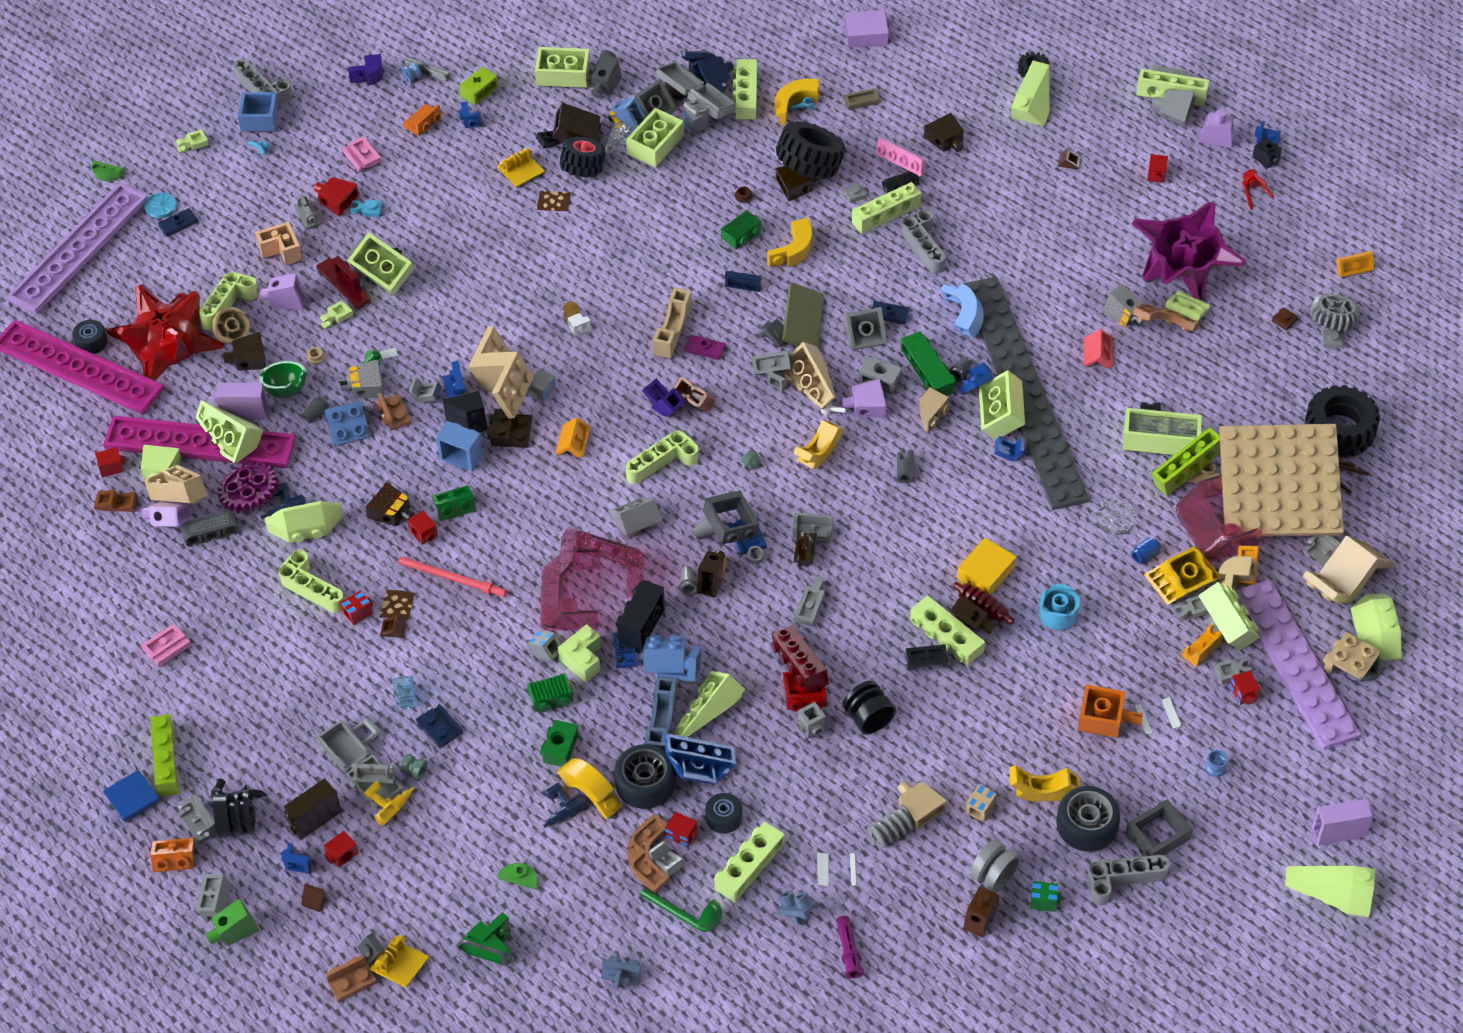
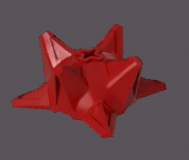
(164, 331)

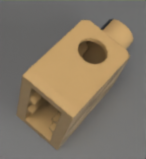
(921, 803)

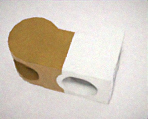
(574, 319)

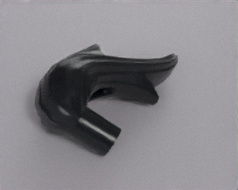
(220, 784)

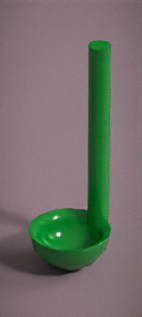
(709, 918)

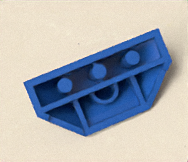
(698, 758)

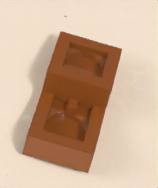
(112, 501)

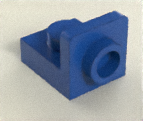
(1262, 133)
(295, 862)

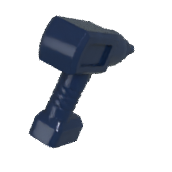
(287, 502)
(568, 806)

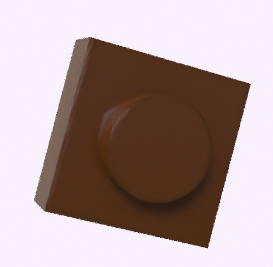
(1284, 318)

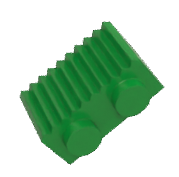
(741, 229)
(550, 693)

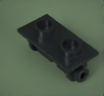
(900, 180)

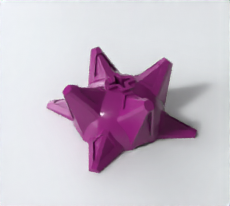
(1186, 249)

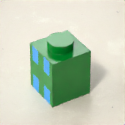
(1044, 896)

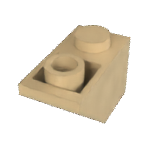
(932, 407)

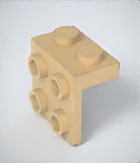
(1351, 656)

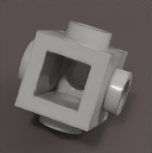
(811, 720)

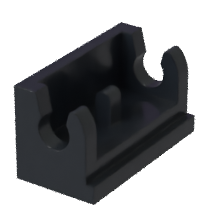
(926, 656)

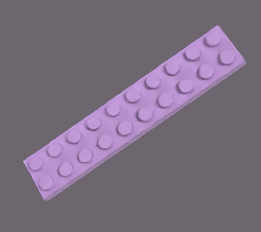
(77, 248)
(1298, 665)

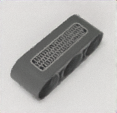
(210, 528)

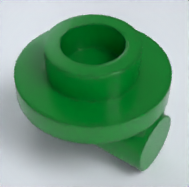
(373, 355)

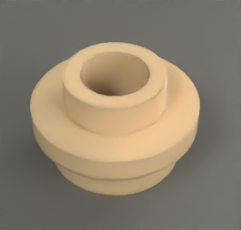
(315, 351)

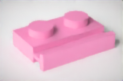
(361, 154)
(166, 645)

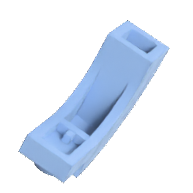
(971, 314)

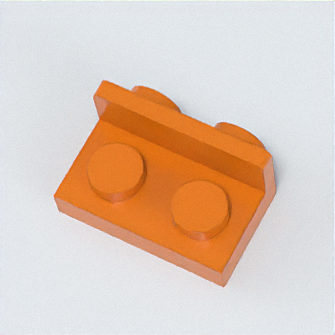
(423, 119)
(172, 854)

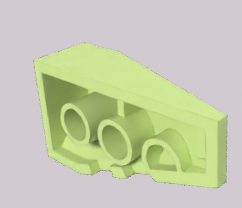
(717, 694)
(1340, 886)

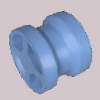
(411, 72)

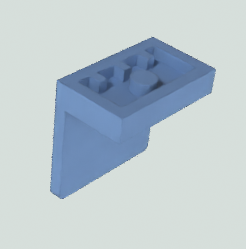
(347, 423)
(691, 667)

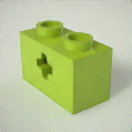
(478, 86)

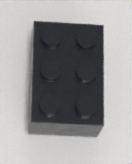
(641, 615)

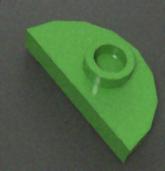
(106, 171)
(519, 874)

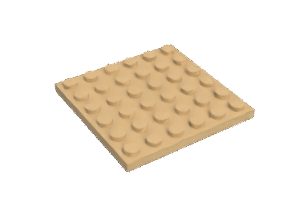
(1282, 479)

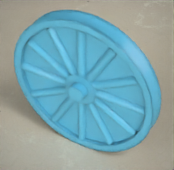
(160, 205)

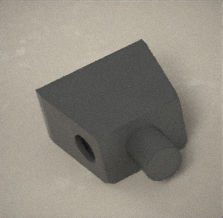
(606, 76)

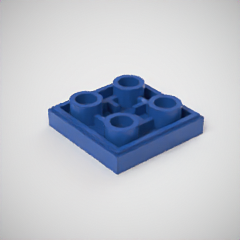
(131, 796)

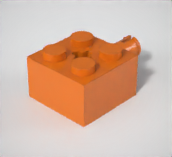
(1104, 711)

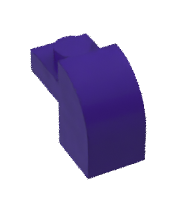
(370, 72)
(662, 400)

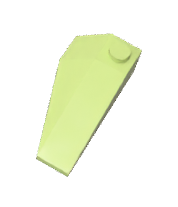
(1032, 98)
(231, 433)

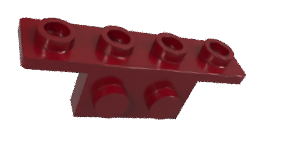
(344, 280)

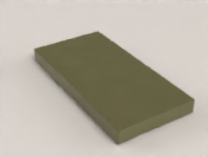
(802, 315)

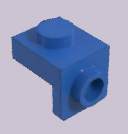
(470, 119)
(1009, 449)

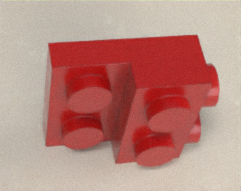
(798, 698)

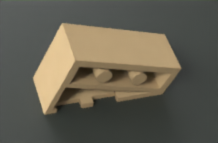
(176, 485)

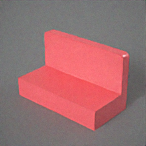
(1098, 348)

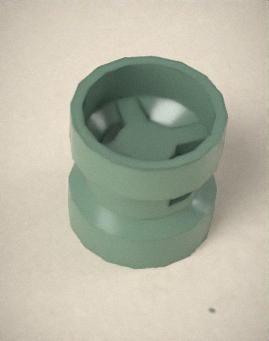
(413, 766)

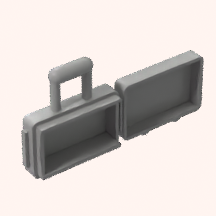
(705, 96)
(353, 750)

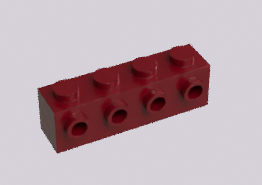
(799, 659)

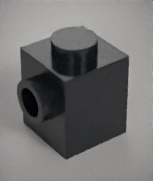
(1267, 153)

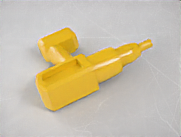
(389, 806)

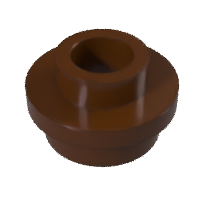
(743, 194)

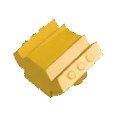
(1182, 575)

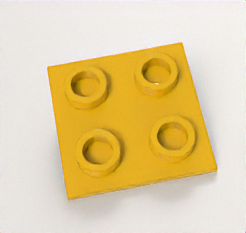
(520, 167)
(399, 962)

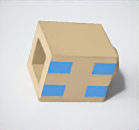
(981, 802)

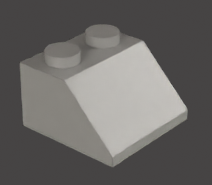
(636, 516)

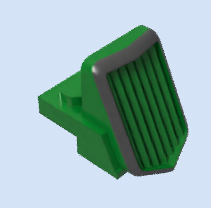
(488, 941)

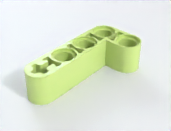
(224, 295)
(660, 454)
(296, 578)

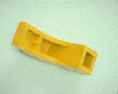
(794, 93)
(797, 249)
(821, 445)
(591, 782)
(1044, 787)

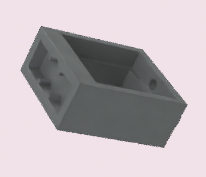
(737, 501)
(1172, 817)

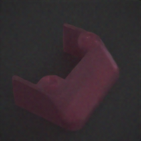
(1205, 529)
(608, 549)
(561, 612)

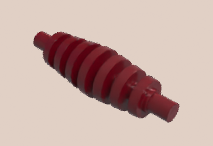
(985, 602)

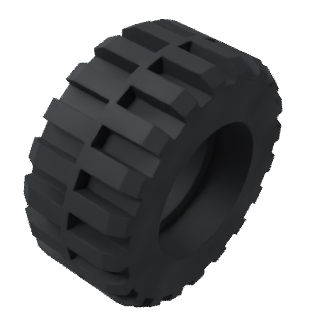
(810, 150)
(1348, 403)

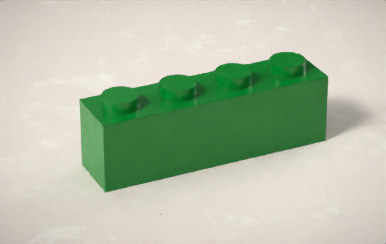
(927, 363)

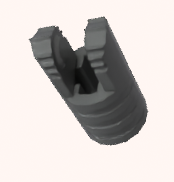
(905, 467)

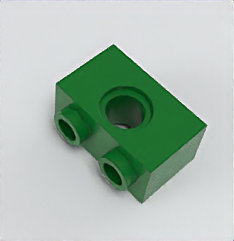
(562, 733)

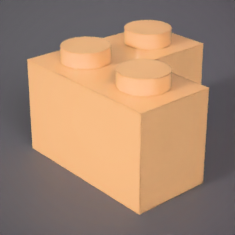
(279, 240)

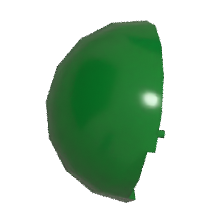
(283, 378)

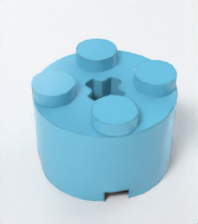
(1059, 607)

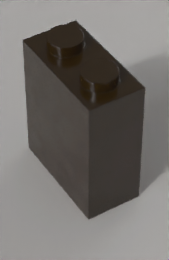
(575, 123)
(312, 809)

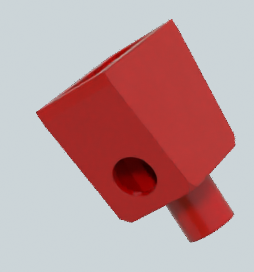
(336, 194)

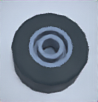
(90, 336)
(721, 820)

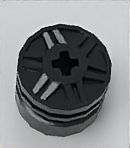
(869, 707)
(233, 814)

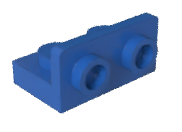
(979, 375)
(454, 382)

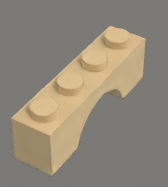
(677, 313)

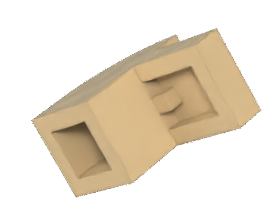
(1237, 569)

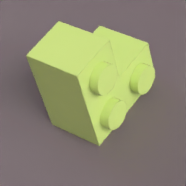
(579, 652)

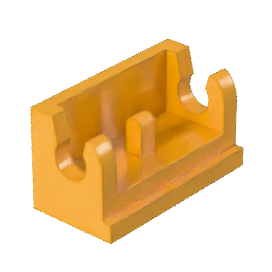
(1203, 646)

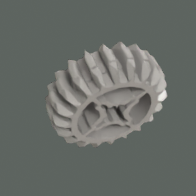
(1335, 312)

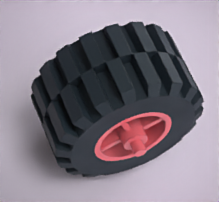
(582, 157)

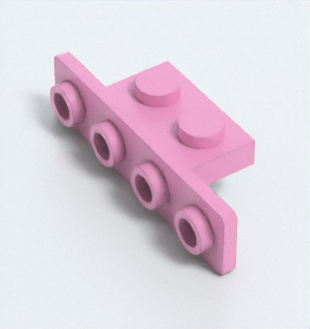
(901, 157)

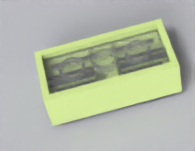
(1159, 430)

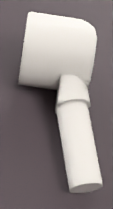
(830, 408)

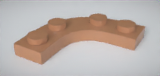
(1147, 312)
(639, 857)

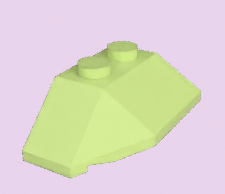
(304, 521)
(1378, 625)

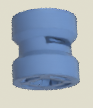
(1216, 763)

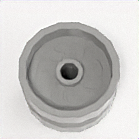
(995, 866)

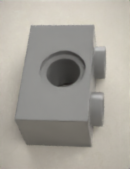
(876, 369)

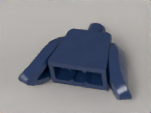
(709, 68)

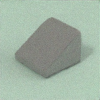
(777, 381)

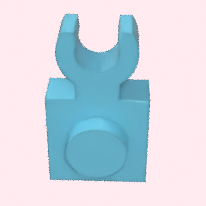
(369, 208)

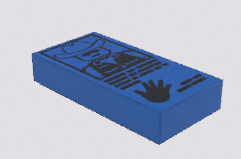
(624, 654)

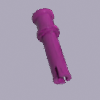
(850, 954)

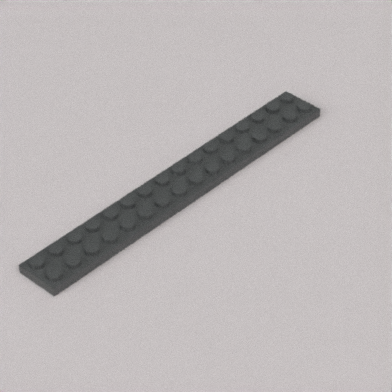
(1041, 430)

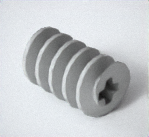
(890, 826)

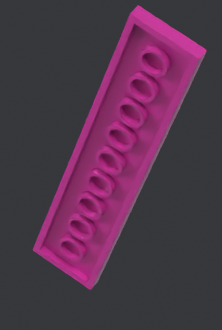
(79, 367)
(193, 442)

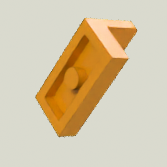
(573, 437)

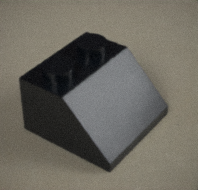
(466, 411)

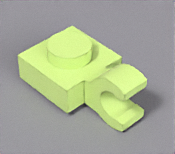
(194, 140)
(337, 312)

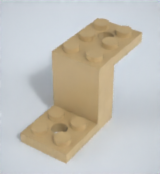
(501, 372)
(1347, 570)

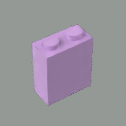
(867, 28)
(242, 400)
(1342, 821)

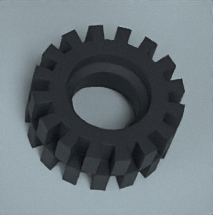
(1026, 61)

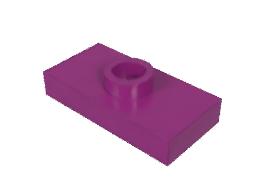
(705, 347)

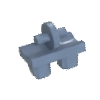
(797, 906)
(621, 972)

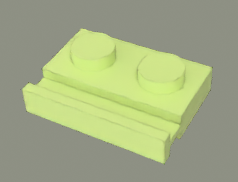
(1187, 305)

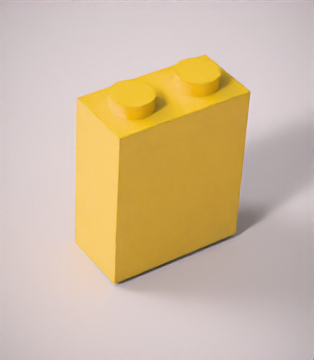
(986, 566)

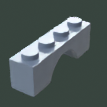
(663, 709)

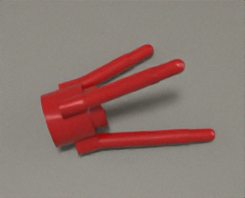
(1253, 180)

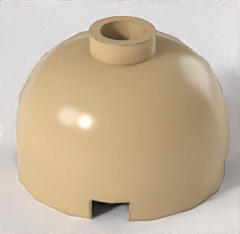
(230, 324)

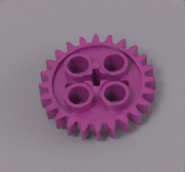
(247, 487)

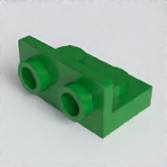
(454, 503)

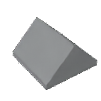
(655, 97)
(865, 328)

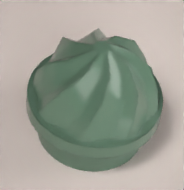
(751, 460)

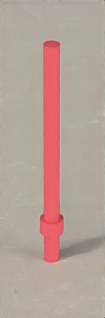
(485, 587)

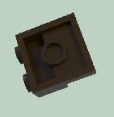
(509, 431)

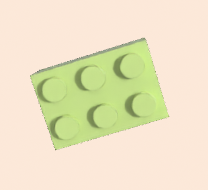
(562, 67)
(655, 137)
(381, 264)
(1001, 405)
(1230, 615)

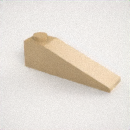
(810, 374)

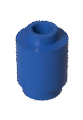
(1146, 550)

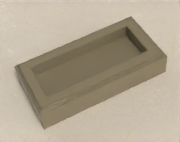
(862, 99)

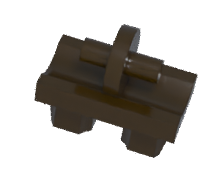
(805, 548)

